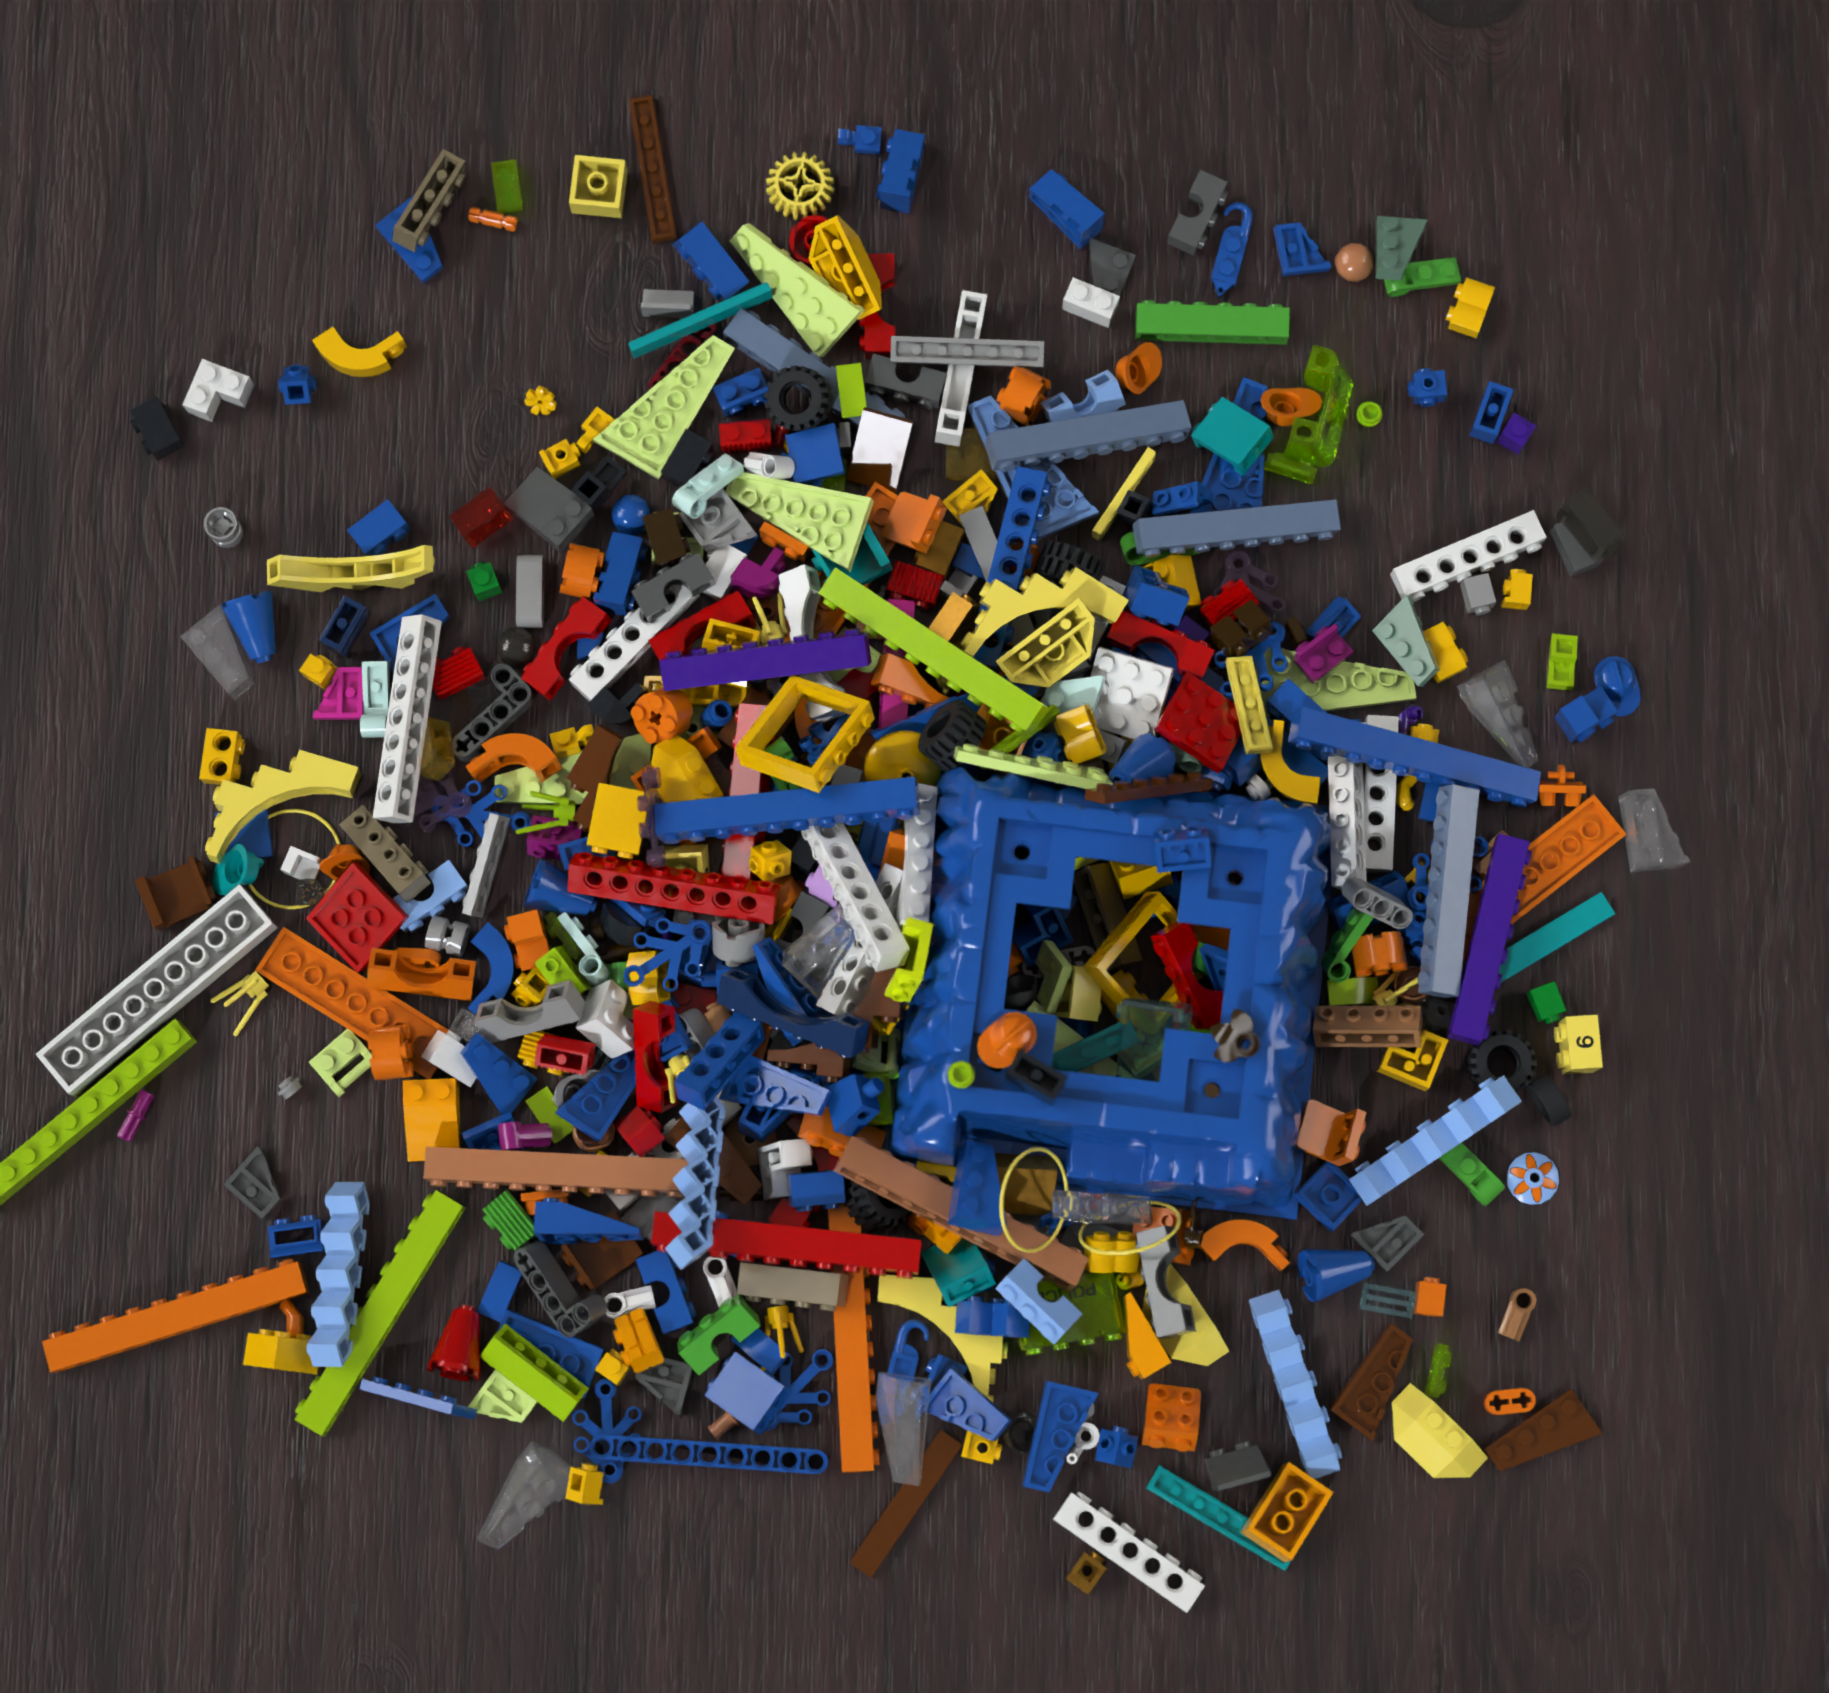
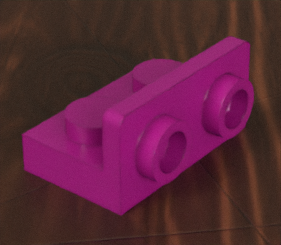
(1322, 653)
(544, 842)

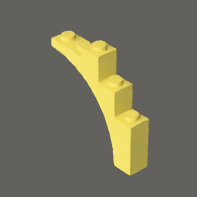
(354, 573)
(1040, 594)
(271, 786)
(925, 1298)

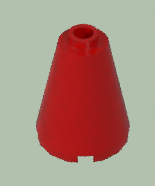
(458, 1346)

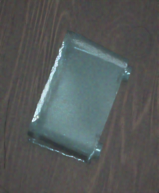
(1144, 1033)

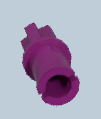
(135, 1115)

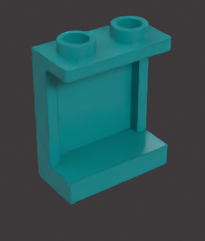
(1233, 435)
(868, 564)
(959, 1272)

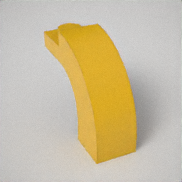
(358, 361)
(1290, 784)

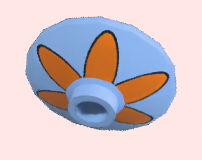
(1519, 1178)

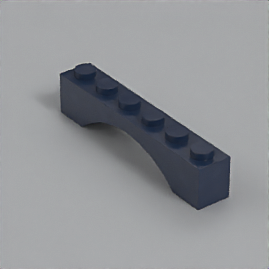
(747, 994)

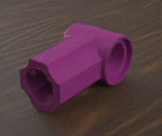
(517, 1136)

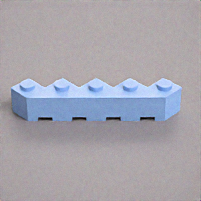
(1434, 1139)
(697, 1182)
(339, 1274)
(1295, 1384)

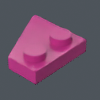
(343, 697)

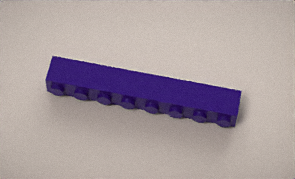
(766, 660)
(1488, 939)

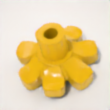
(540, 400)

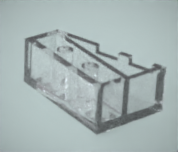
(219, 651)
(1649, 835)
(819, 951)

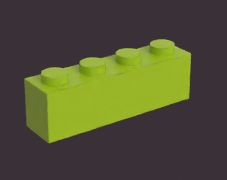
(534, 1372)

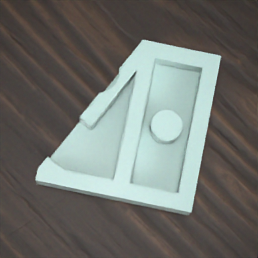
(1074, 693)

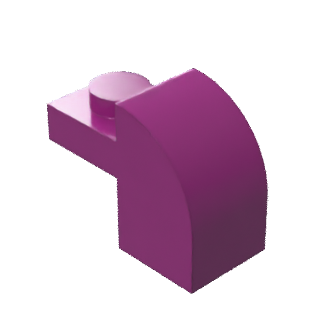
(759, 580)

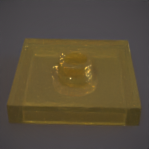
(968, 458)

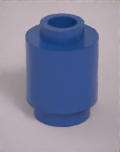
(716, 715)

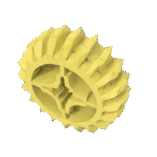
(809, 188)

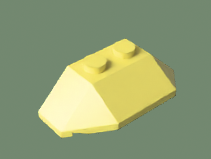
(1052, 648)
(1197, 1347)
(1433, 1437)

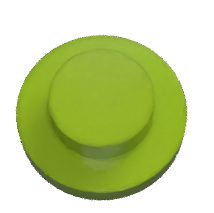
(1369, 414)
(961, 1074)

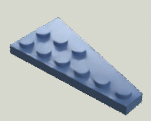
(1065, 503)

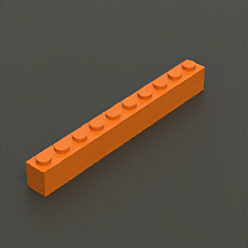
(175, 1317)
(853, 1363)

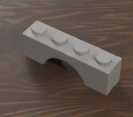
(502, 1020)

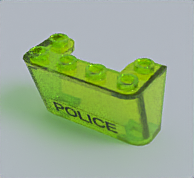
(1325, 374)
(1101, 1312)

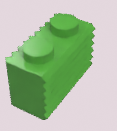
(510, 1220)

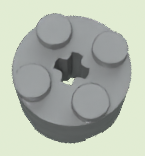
(734, 939)

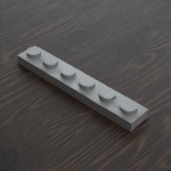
(967, 351)

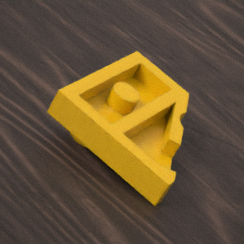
(972, 494)

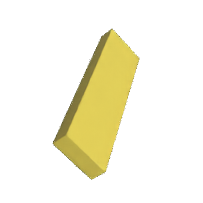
(1130, 484)
(1249, 705)

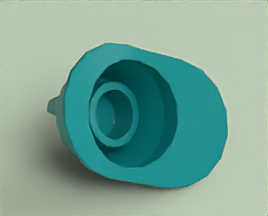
(236, 868)

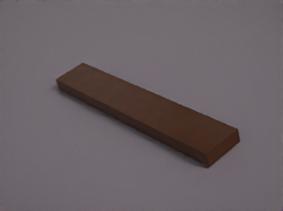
(652, 169)
(905, 1505)

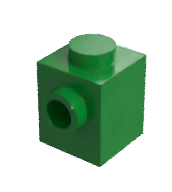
(484, 580)
(1546, 1003)

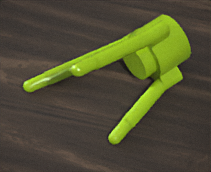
(563, 810)

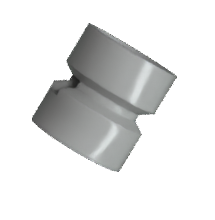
(223, 527)
(438, 934)

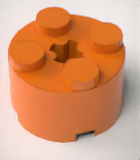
(1023, 395)
(580, 571)
(662, 715)
(1379, 954)
(391, 1052)

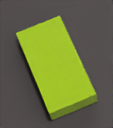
(544, 1110)

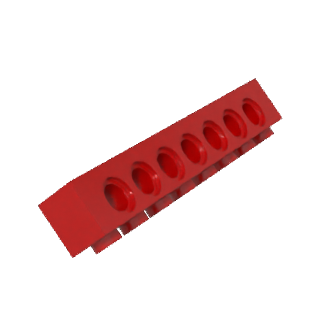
(661, 894)

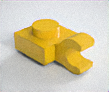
(593, 425)
(569, 741)

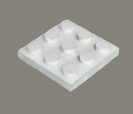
(1131, 693)

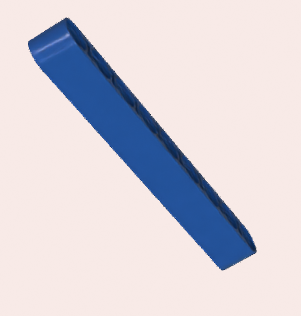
(721, 1460)

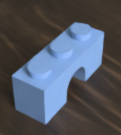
(1102, 397)
(447, 888)
(1048, 1317)

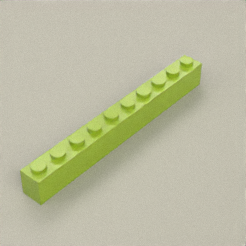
(934, 651)
(93, 1107)
(381, 1311)

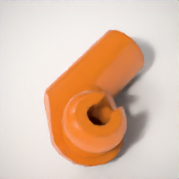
(294, 1318)

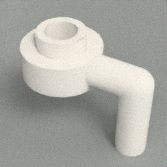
(1258, 788)
(1080, 1445)

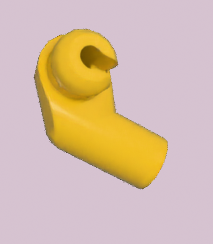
(1403, 794)
(1130, 1280)

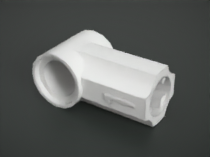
(769, 465)
(721, 1284)
(632, 1300)

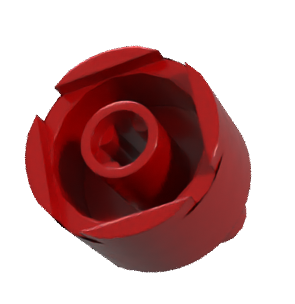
(801, 238)

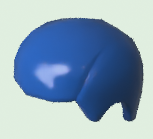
(628, 514)

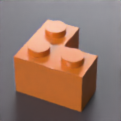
(529, 937)

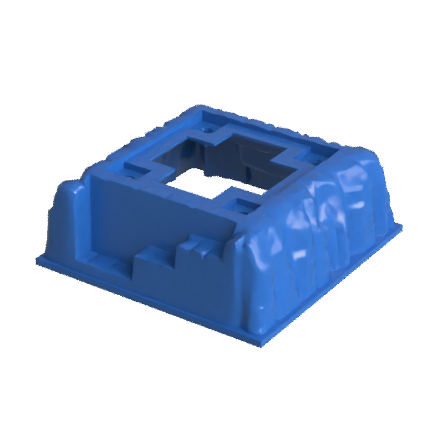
(1104, 1129)

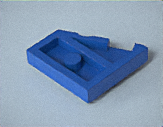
(1297, 251)

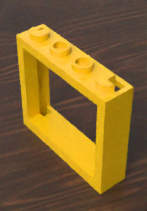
(776, 713)
(1121, 936)

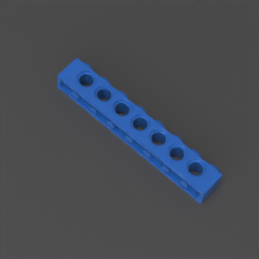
(1025, 482)

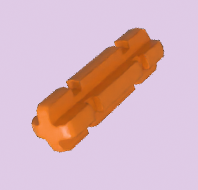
(492, 219)

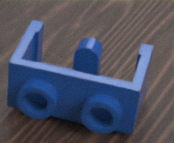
(295, 1248)

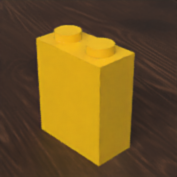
(616, 821)

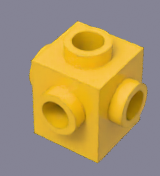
(770, 860)
(530, 988)

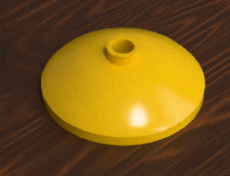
(897, 755)

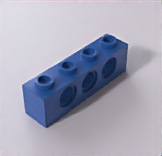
(719, 1060)

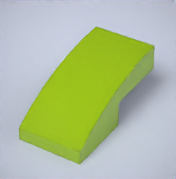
(851, 389)
(1562, 662)
(1351, 991)

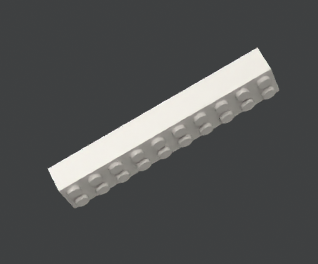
(156, 991)

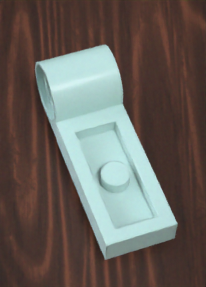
(693, 495)
(375, 698)
(588, 947)

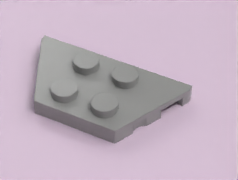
(719, 524)

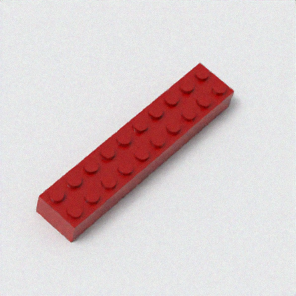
(801, 1246)

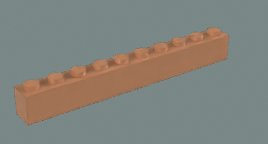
(552, 1170)
(932, 1199)

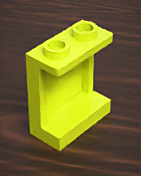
(905, 982)

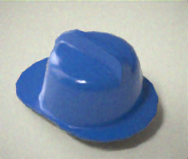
(1619, 683)

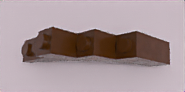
(592, 768)
(871, 1008)

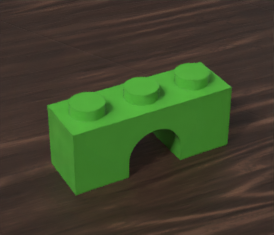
(732, 1317)

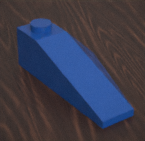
(785, 985)
(564, 1223)

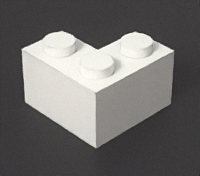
(213, 384)
(604, 1019)
(779, 1160)

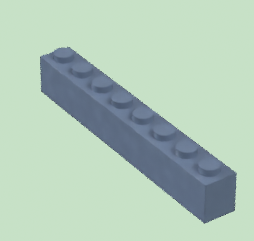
(775, 352)
(1088, 436)
(1236, 527)
(1448, 891)

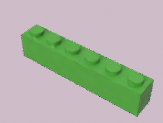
(1212, 323)

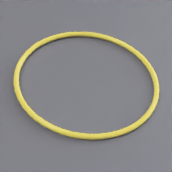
(327, 825)
(1003, 1192)
(1138, 1249)

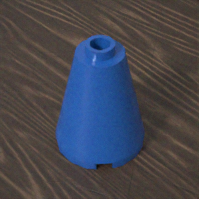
(253, 623)
(1143, 759)
(550, 893)
(1332, 1270)

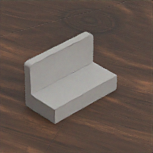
(667, 303)

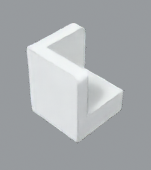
(301, 864)

